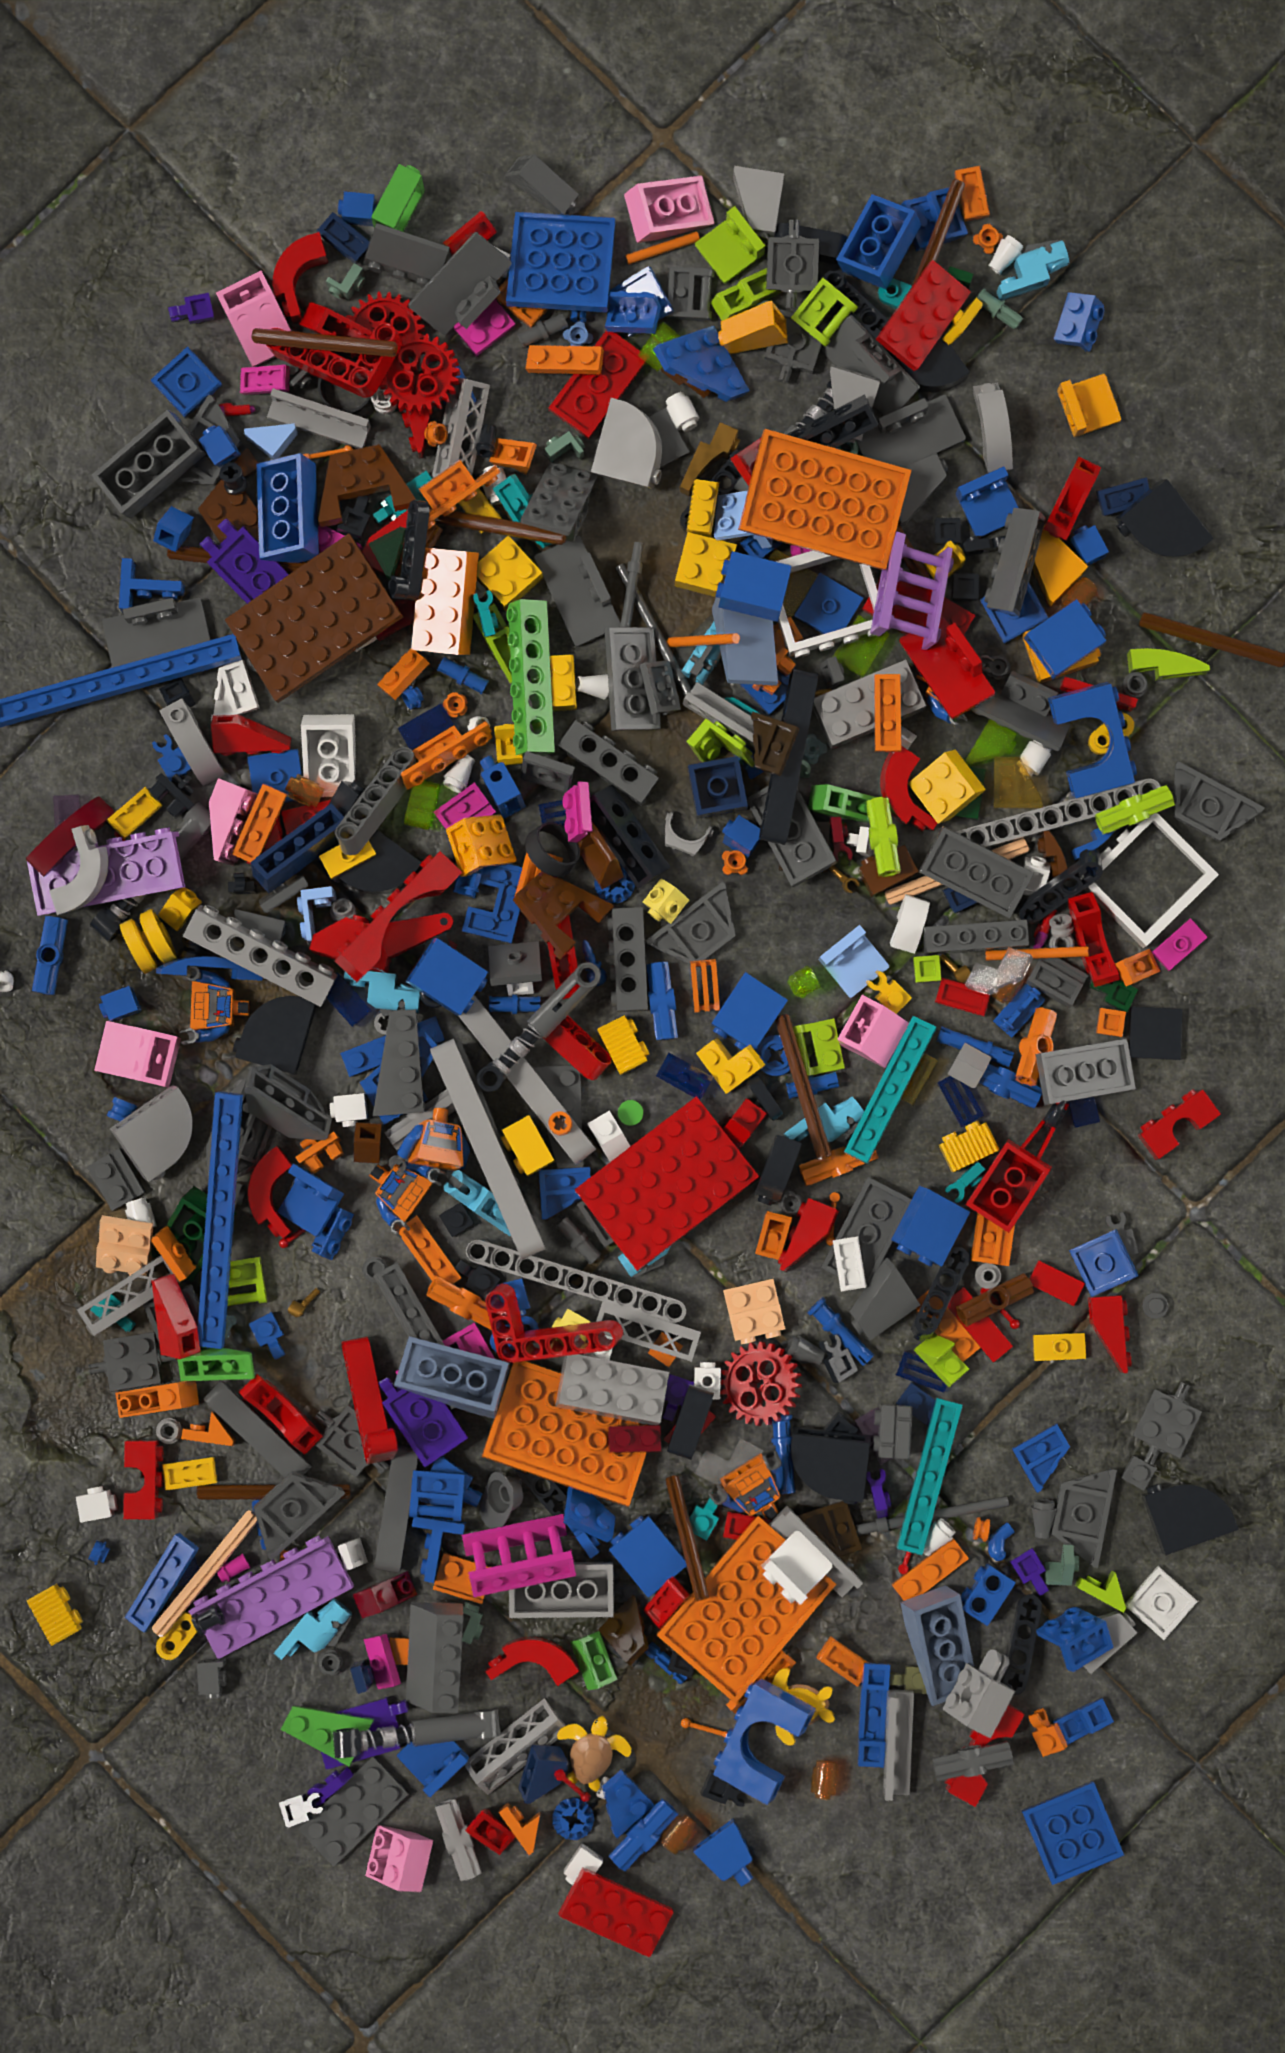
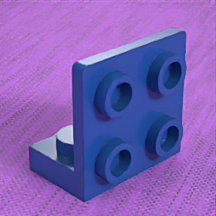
(987, 502)
(310, 1201)
(1078, 1635)
(433, 1763)

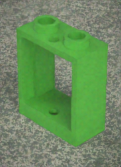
(399, 198)

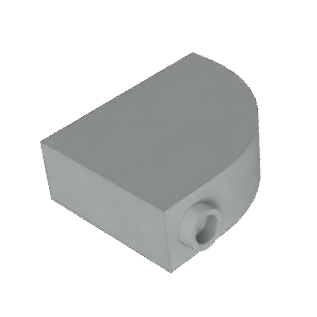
(628, 447)
(192, 742)
(156, 1133)

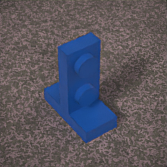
(143, 587)
(434, 1541)

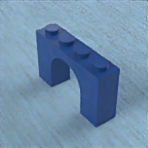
(1114, 767)
(737, 1763)

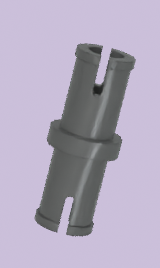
(542, 330)
(578, 1240)

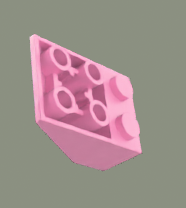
(251, 306)
(228, 814)
(137, 1054)

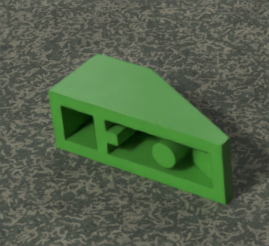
(839, 802)
(216, 1365)

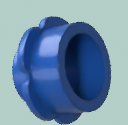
(412, 697)
(99, 1552)

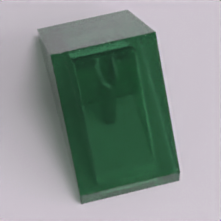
(388, 550)

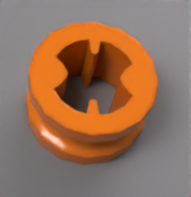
(552, 1125)
(981, 1529)

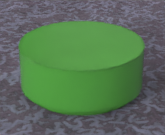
(630, 1112)

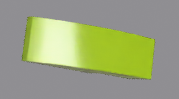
(743, 295)
(499, 642)
(1165, 663)

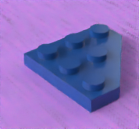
(703, 363)

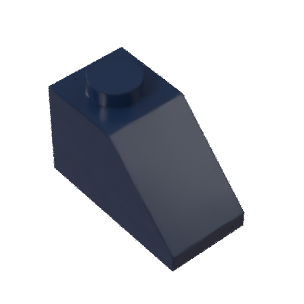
(539, 1771)

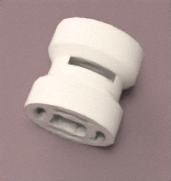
(383, 405)

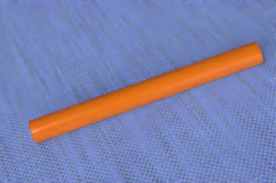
(702, 640)
(1039, 953)

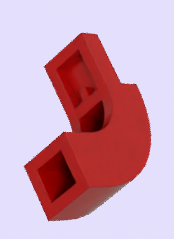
(293, 262)
(1072, 498)
(894, 787)
(1089, 932)
(261, 1187)
(282, 1413)
(537, 1650)

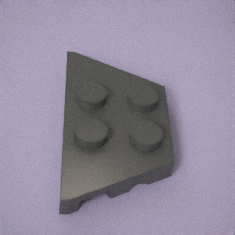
(204, 470)
(1208, 804)
(698, 929)
(292, 1509)
(1083, 1513)

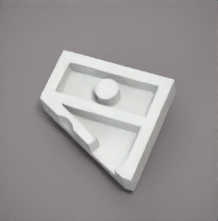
(234, 690)

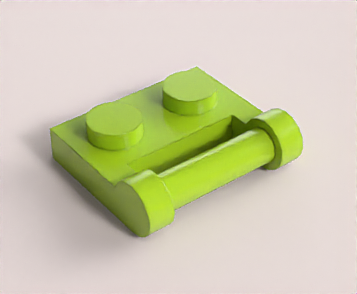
(817, 306)
(825, 1045)
(245, 1273)

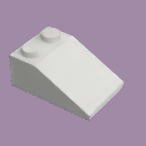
(329, 750)

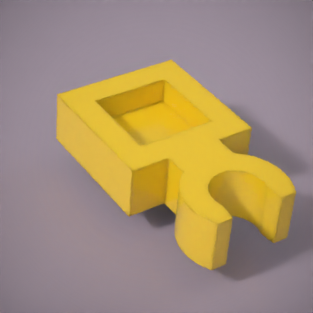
(890, 994)

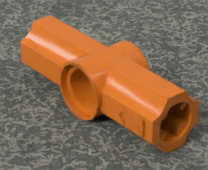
(1036, 1042)
(835, 1165)
(459, 1301)

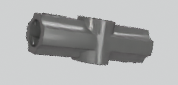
(972, 1761)

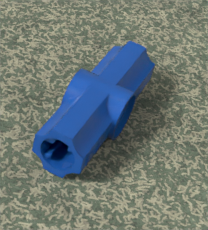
(47, 972)
(662, 1001)
(1004, 1084)
(643, 1834)

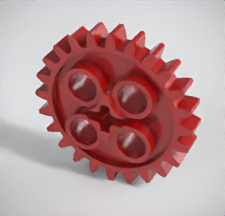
(387, 306)
(440, 377)
(781, 1377)

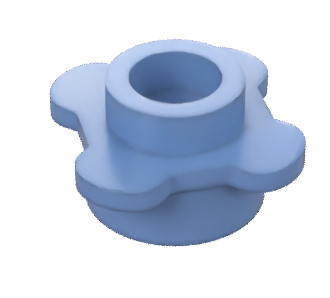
(578, 329)

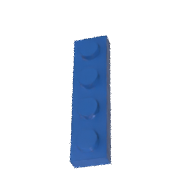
(370, 1054)
(161, 1582)

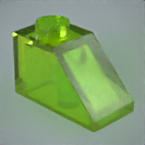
(992, 743)

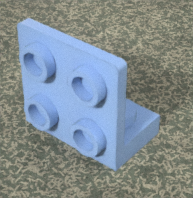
(728, 518)
(320, 898)
(853, 962)

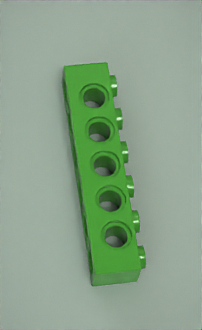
(539, 691)

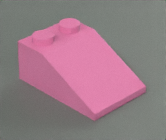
(668, 208)

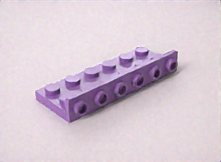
(134, 870)
(275, 1595)

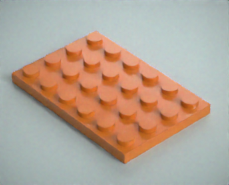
(824, 499)
(558, 1441)
(744, 1618)

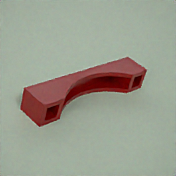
(365, 950)

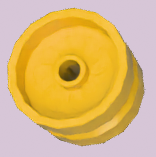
(152, 939)

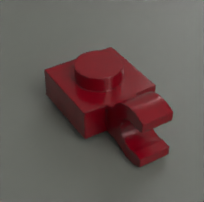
(838, 833)

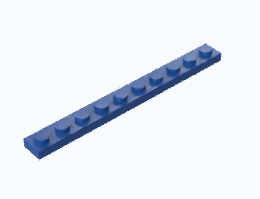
(119, 680)
(219, 1219)

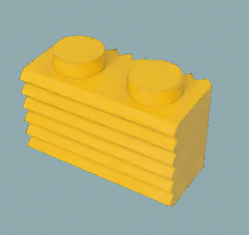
(702, 507)
(563, 683)
(623, 1045)
(968, 1146)
(55, 1614)

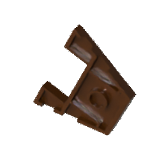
(360, 474)
(236, 508)
(550, 900)

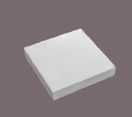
(1160, 1603)

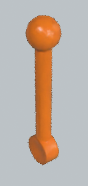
(328, 453)
(834, 1198)
(686, 1723)

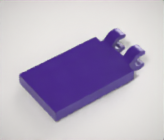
(240, 564)
(423, 1422)
(383, 1715)

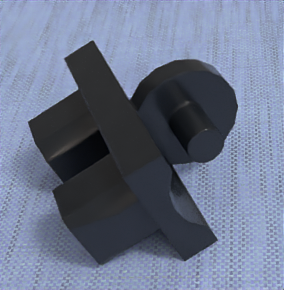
(164, 786)

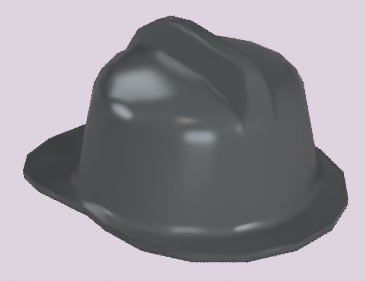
(499, 1499)

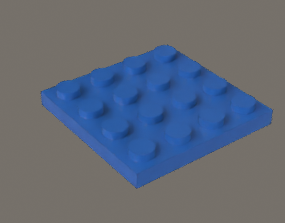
(561, 262)

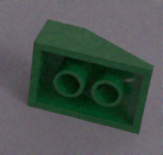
(189, 1227)

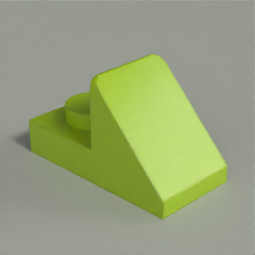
(941, 1359)
(1109, 1593)

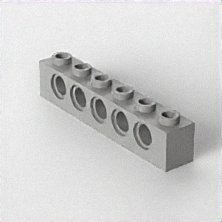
(246, 957)

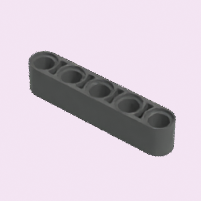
(374, 803)
(256, 1430)
(396, 1510)

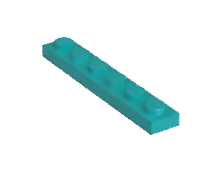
(890, 1090)
(929, 1476)

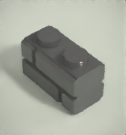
(893, 1431)

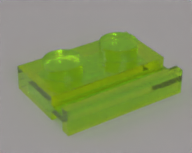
(861, 653)

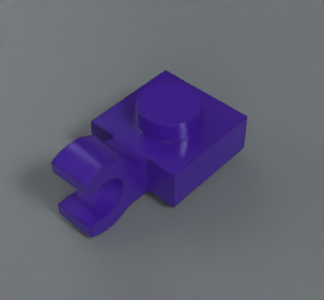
(197, 309)
(675, 1395)
(880, 1499)
(1029, 1569)
(334, 1782)

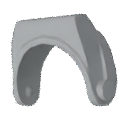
(678, 843)

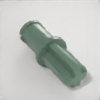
(999, 309)

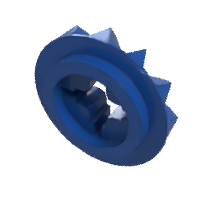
(618, 894)
(773, 1068)
(567, 1808)

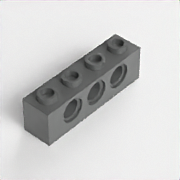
(572, 746)
(632, 919)
(975, 937)

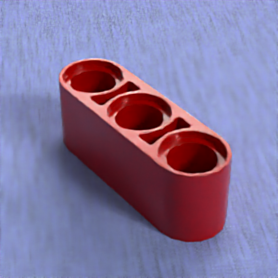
(579, 1049)

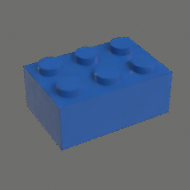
(879, 241)

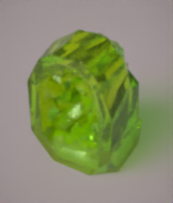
(803, 982)

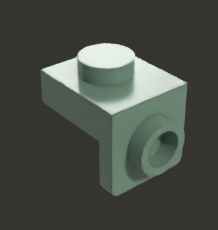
(353, 281)
(558, 446)
(1062, 1572)
(473, 1628)

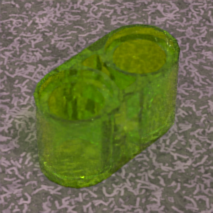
(662, 334)
(422, 805)

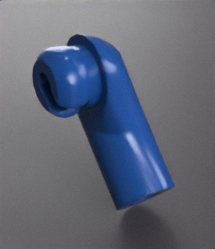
(996, 1542)

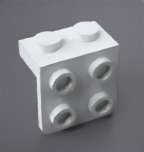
(796, 1567)

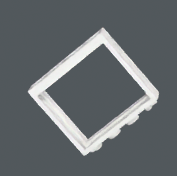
(827, 640)
(1118, 915)

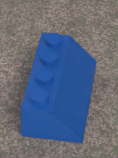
(287, 509)

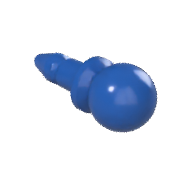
(590, 957)

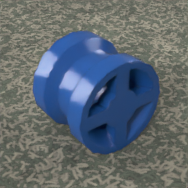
(121, 1109)

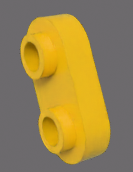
(1102, 731)
(178, 1636)

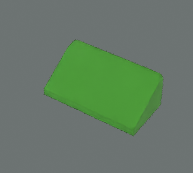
(593, 1660)

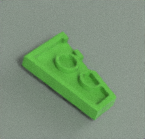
(316, 1728)

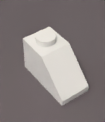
(609, 1135)

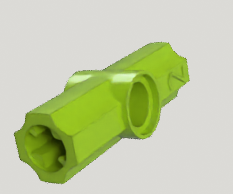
(1134, 809)
(883, 837)

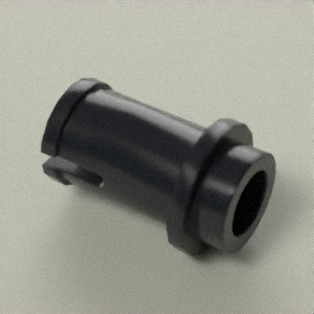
(486, 446)

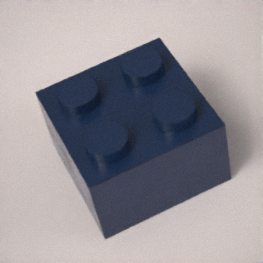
(717, 787)

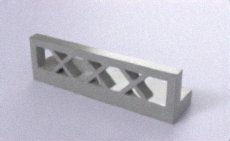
(319, 419)
(457, 428)
(715, 708)
(127, 1306)
(656, 1324)
(787, 1522)
(898, 1743)
(503, 1766)

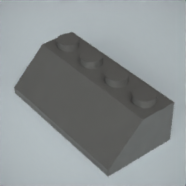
(1016, 561)
(434, 1656)

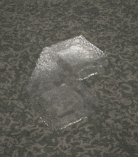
(990, 980)
(714, 1467)

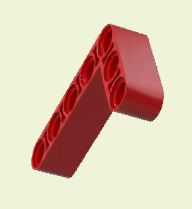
(334, 363)
(545, 1337)
(377, 1440)

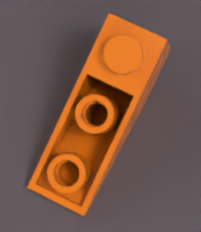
(157, 1398)

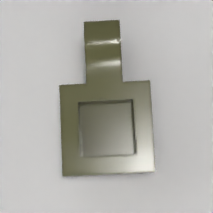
(911, 1679)

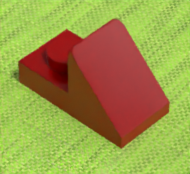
(744, 1123)
(490, 1831)

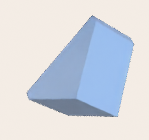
(272, 439)

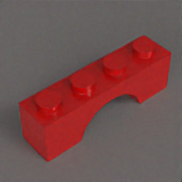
(971, 1788)

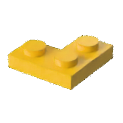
(729, 1070)

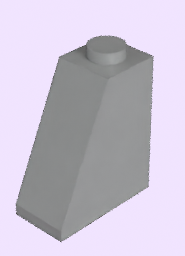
(759, 198)
(850, 385)
(1120, 1631)

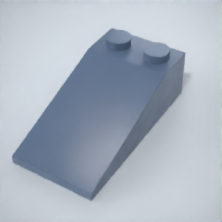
(754, 656)
(453, 1376)
(938, 1639)

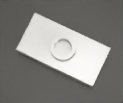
(849, 1263)

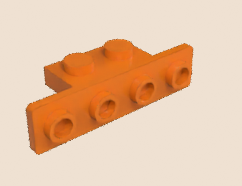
(453, 486)
(442, 751)

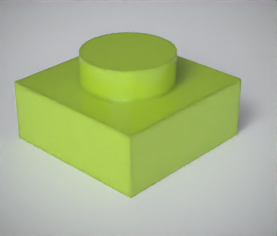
(927, 969)

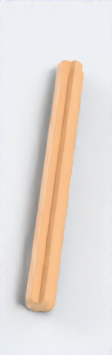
(925, 883)
(205, 1574)

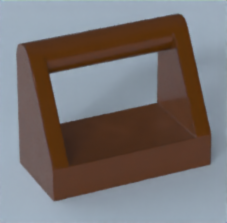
(600, 858)

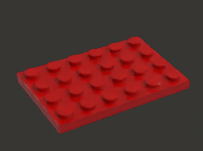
(666, 1183)

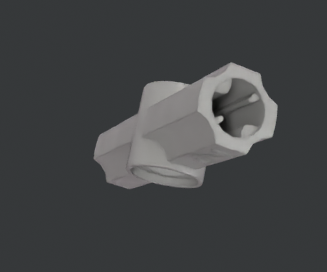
(400, 1130)
(457, 1840)

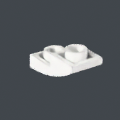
(910, 923)

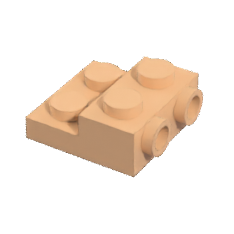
(123, 1245)
(754, 1311)

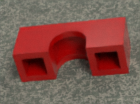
(1159, 1135)
(145, 1457)

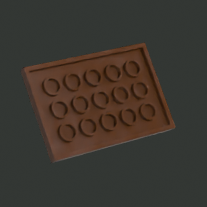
(313, 618)

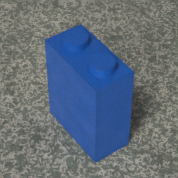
(753, 586)
(1065, 638)
(447, 977)
(748, 1012)
(929, 1227)
(647, 1555)

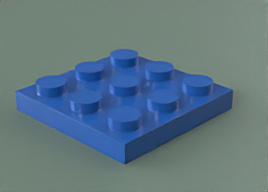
(1072, 1832)

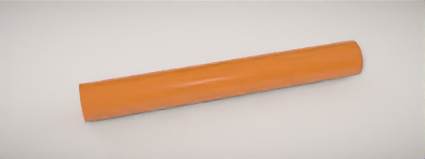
(662, 247)

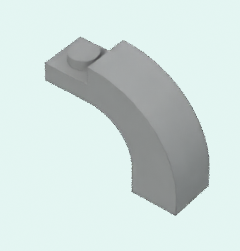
(994, 426)
(90, 876)

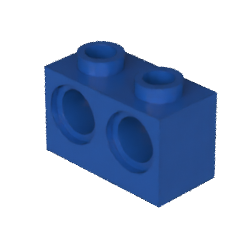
(992, 1597)

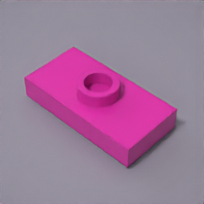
(264, 379)
(1179, 944)
(382, 1661)

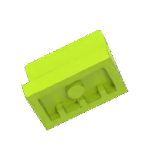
(731, 246)
(711, 737)

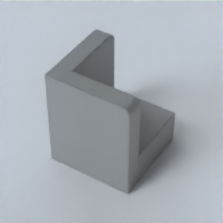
(969, 1065)

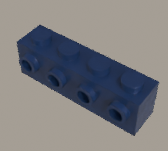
(297, 849)

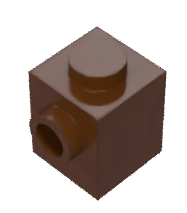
(367, 1143)

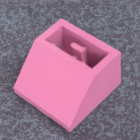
(873, 1031)
(399, 1858)

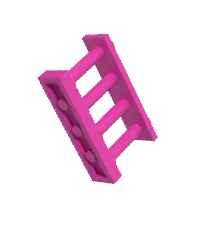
(521, 1573)

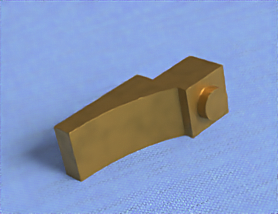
(722, 444)

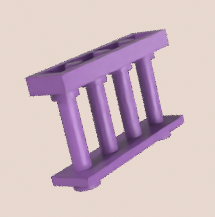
(888, 596)

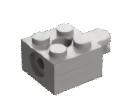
(979, 1695)

